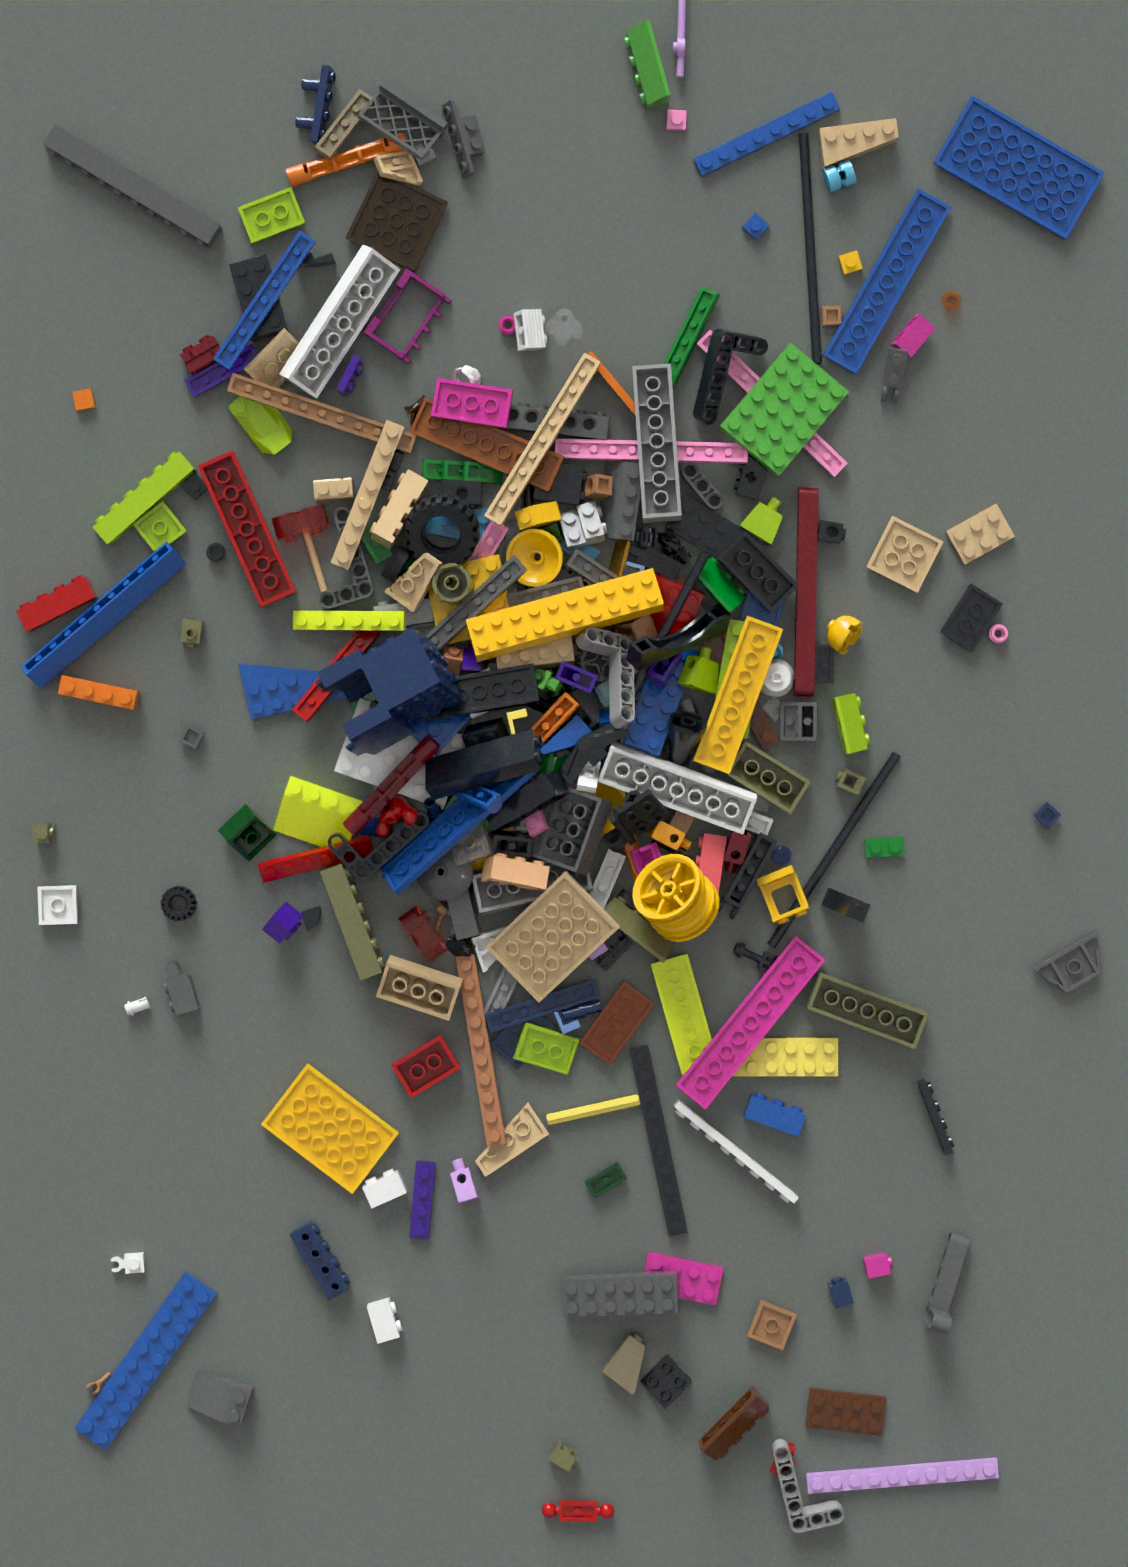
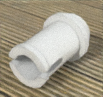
(137, 1006)

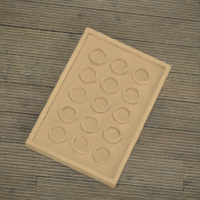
(552, 936)

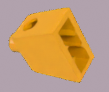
(662, 833)

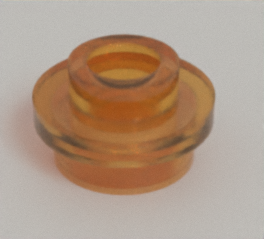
(957, 300)

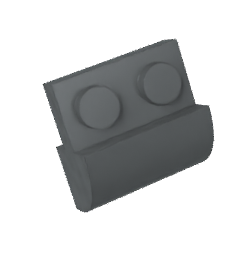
(798, 721)

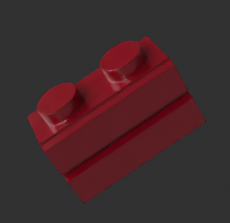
(201, 355)

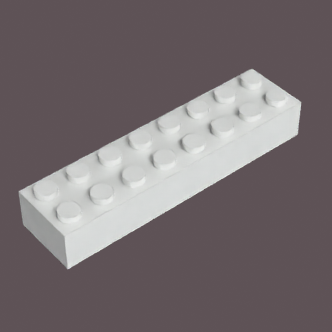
(339, 321)
(678, 787)

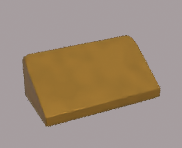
(619, 557)

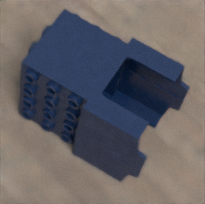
(408, 682)

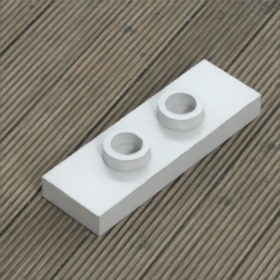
(588, 778)

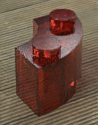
(298, 523)
(424, 935)

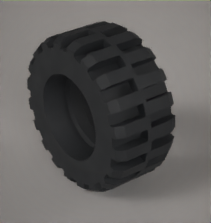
(445, 507)

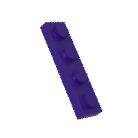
(218, 374)
(422, 1200)

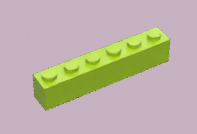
(144, 498)

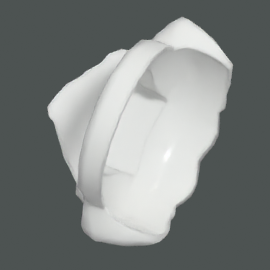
(472, 374)

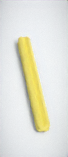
(593, 1109)

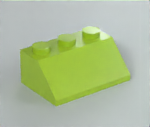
(850, 723)

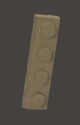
(342, 126)

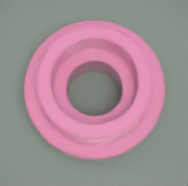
(1004, 633)

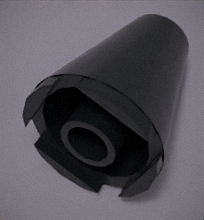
(684, 736)

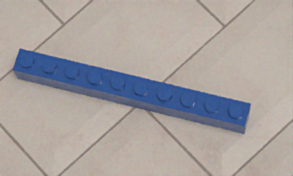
(103, 615)

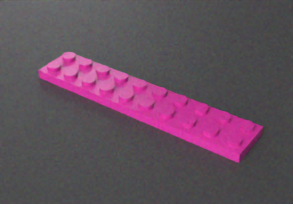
(750, 1022)

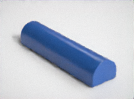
(482, 798)

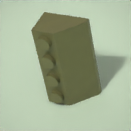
(768, 777)
(638, 929)

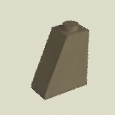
(626, 1362)

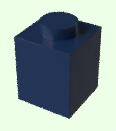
(840, 1292)

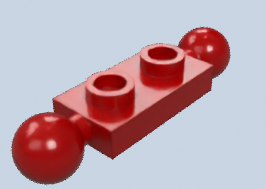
(578, 1510)

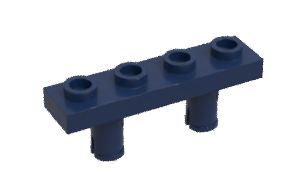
(324, 97)

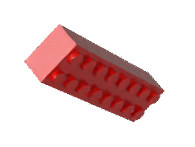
(247, 529)

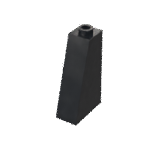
(845, 905)

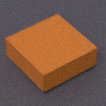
(83, 399)

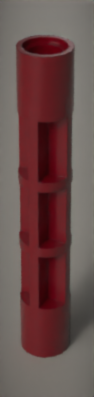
(391, 785)

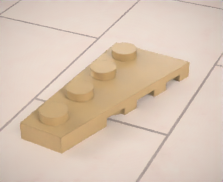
(520, 1133)

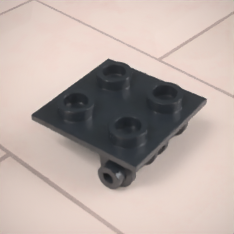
(617, 946)
(666, 1381)

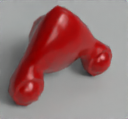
(392, 812)

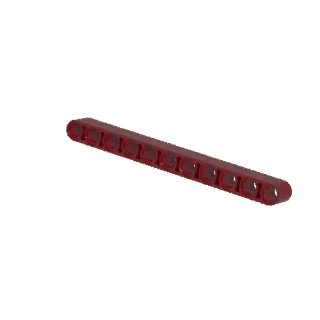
(806, 591)

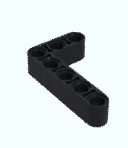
(720, 368)
(381, 848)

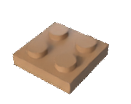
(771, 1325)

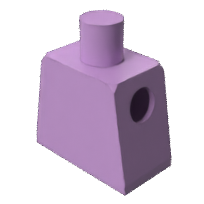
(464, 1191)

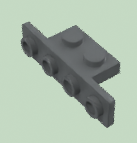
(464, 137)

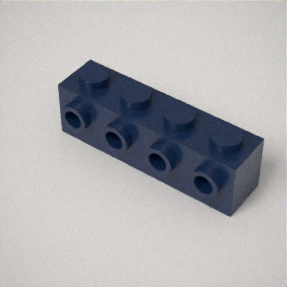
(319, 1260)

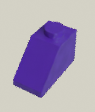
(469, 660)
(576, 677)

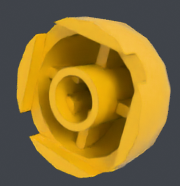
(843, 632)

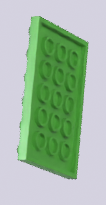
(783, 409)

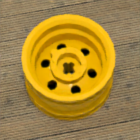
(676, 897)

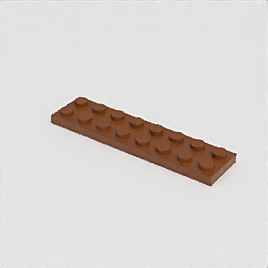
(484, 445)

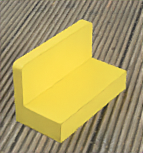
(515, 715)

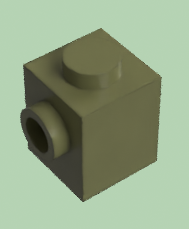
(192, 632)

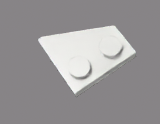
(481, 941)

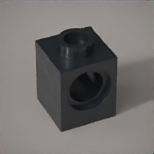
(822, 532)

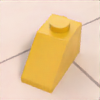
(538, 515)

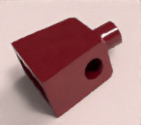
(738, 843)

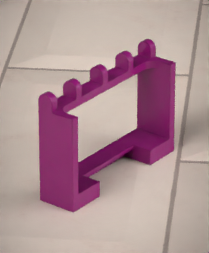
(377, 321)

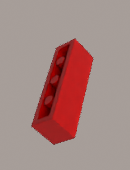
(56, 604)

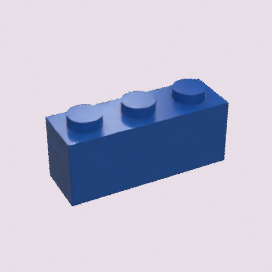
(774, 1114)

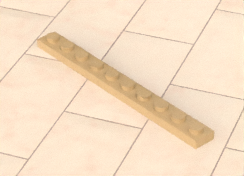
(542, 439)

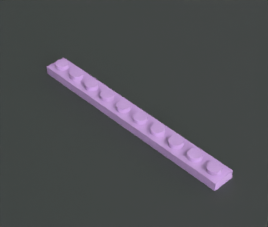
(902, 1475)

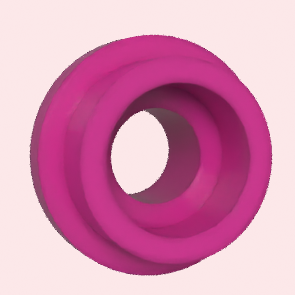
(503, 321)

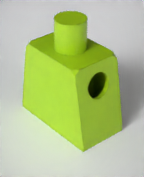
(764, 521)
(700, 673)

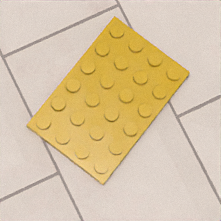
(330, 1128)

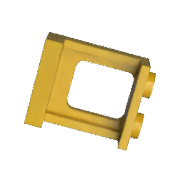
(777, 880)

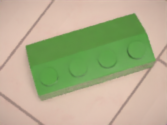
(648, 65)

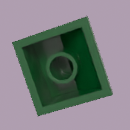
(247, 832)

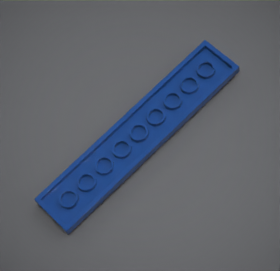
(887, 281)
(441, 836)
(145, 1360)

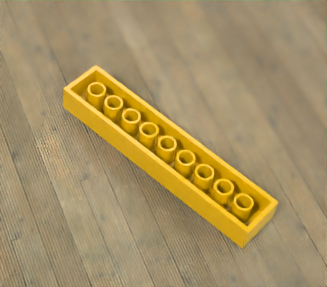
(564, 615)

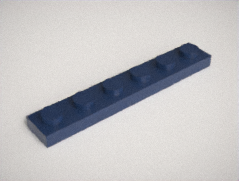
(551, 1003)

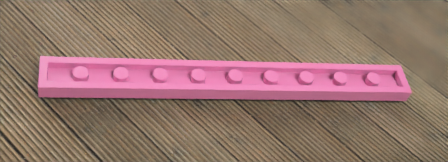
(746, 379)
(628, 451)

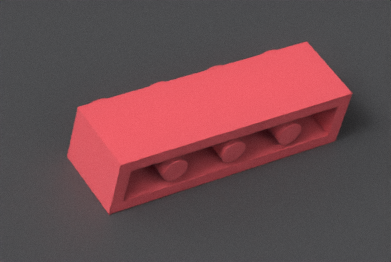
(711, 857)

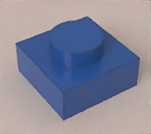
(755, 226)

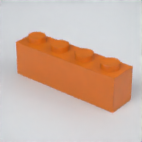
(99, 692)

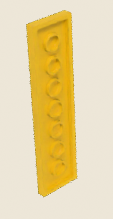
(738, 694)

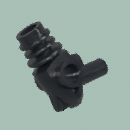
(671, 546)

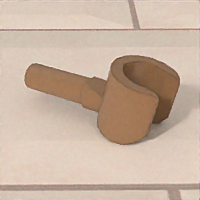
(441, 910)
(97, 1384)

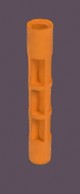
(309, 171)

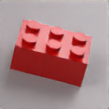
(426, 1065)

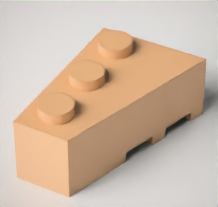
(515, 872)

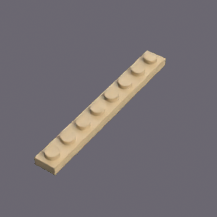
(367, 495)

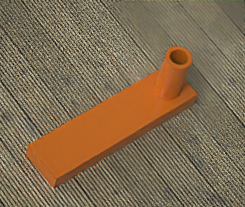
(615, 386)

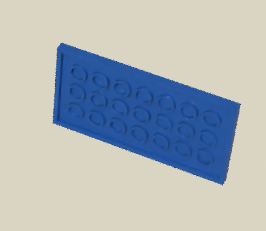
(1018, 168)

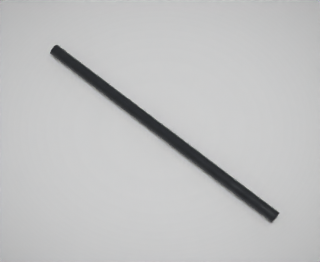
(810, 248)
(673, 614)
(838, 843)

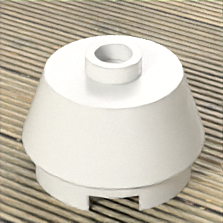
(778, 679)

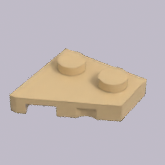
(399, 167)

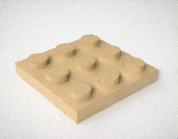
(904, 554)

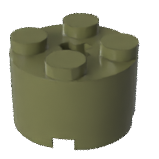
(444, 578)

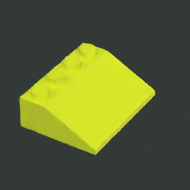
(314, 812)

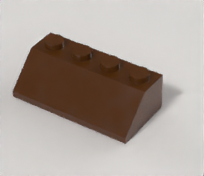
(734, 1424)

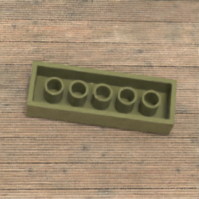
(352, 921)
(867, 1010)

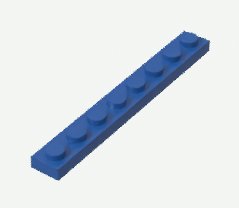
(766, 134)
(264, 300)

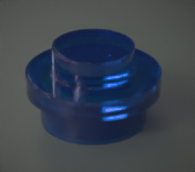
(781, 855)

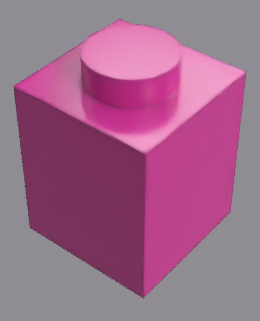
(877, 1265)

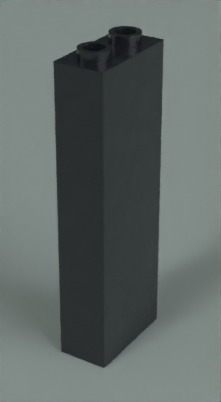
(483, 764)

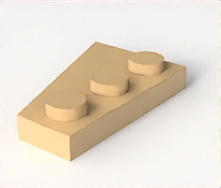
(415, 582)

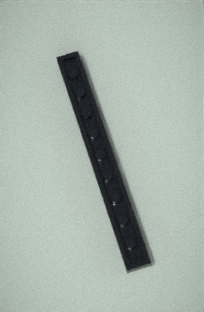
(658, 1140)

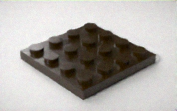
(397, 221)

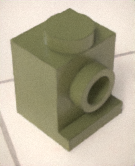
(855, 786)
(44, 833)
(563, 1456)

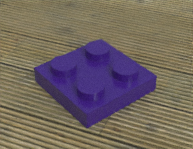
(353, 369)

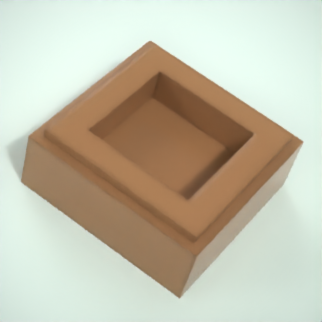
(831, 316)

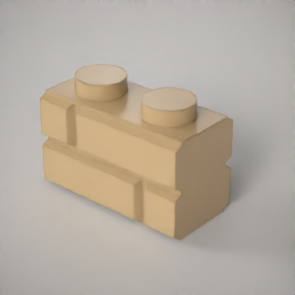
(333, 489)

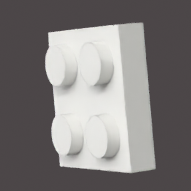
(57, 905)

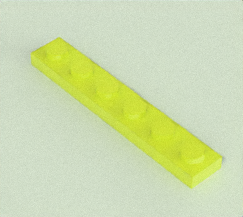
(349, 620)

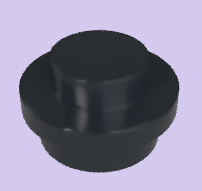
(216, 552)

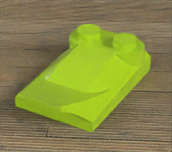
(262, 424)

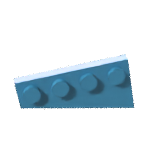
(448, 528)

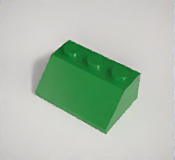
(719, 585)

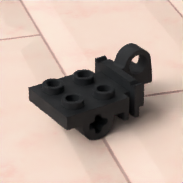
(636, 816)

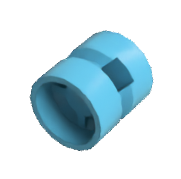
(833, 178)

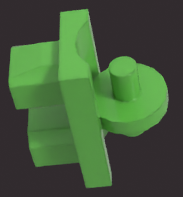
(547, 681)

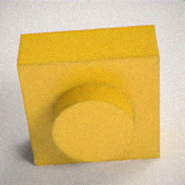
(850, 262)

